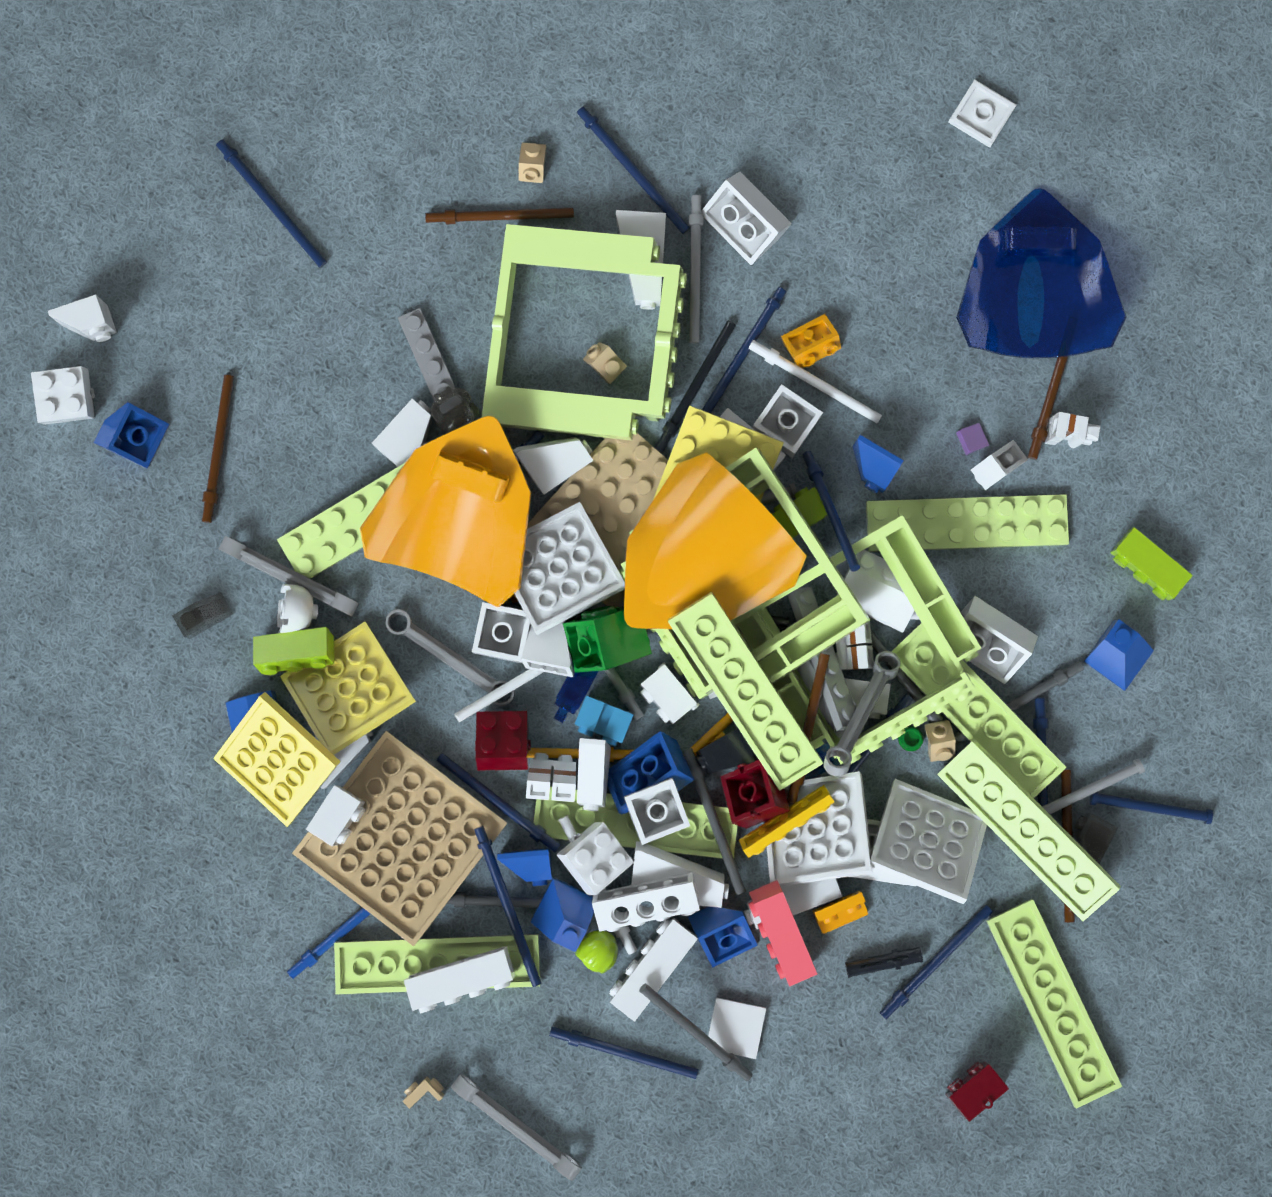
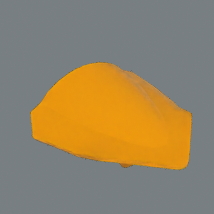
(457, 513)
(703, 539)

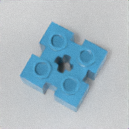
(603, 720)

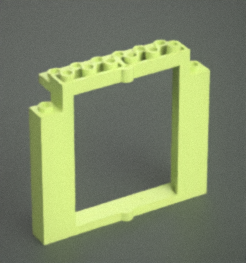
(578, 412)
(934, 609)
(806, 636)

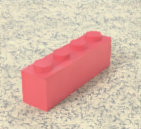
(784, 936)

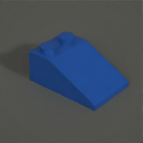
(646, 766)

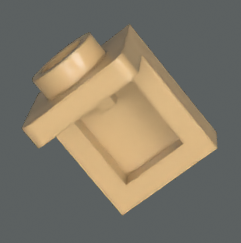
(532, 162)
(604, 362)
(940, 741)
(415, 1091)

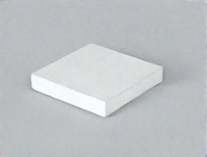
(982, 113)
(737, 1026)

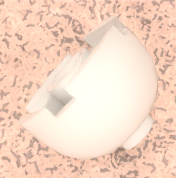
(295, 609)

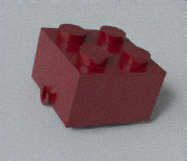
(502, 740)
(752, 795)
(976, 1090)

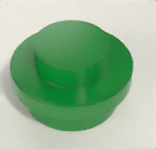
(912, 739)

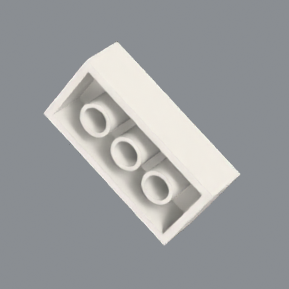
(653, 968)
(459, 978)

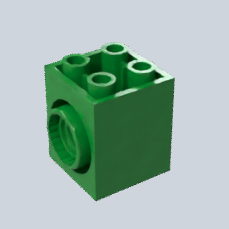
(604, 640)

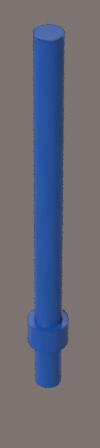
(311, 957)

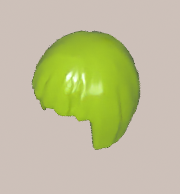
(598, 951)

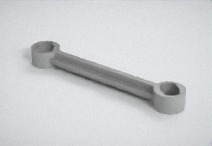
(288, 575)
(448, 656)
(862, 713)
(561, 1161)

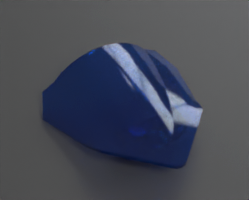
(1040, 286)

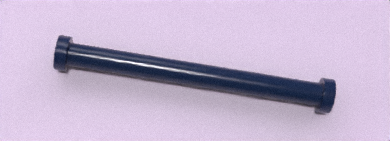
(1206, 816)

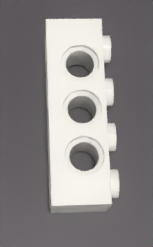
(654, 891)

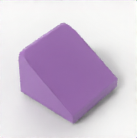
(972, 438)

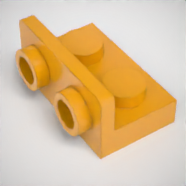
(812, 341)
(840, 912)

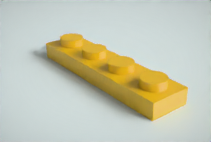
(779, 826)

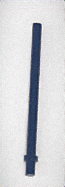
(591, 122)
(230, 155)
(772, 305)
(485, 845)

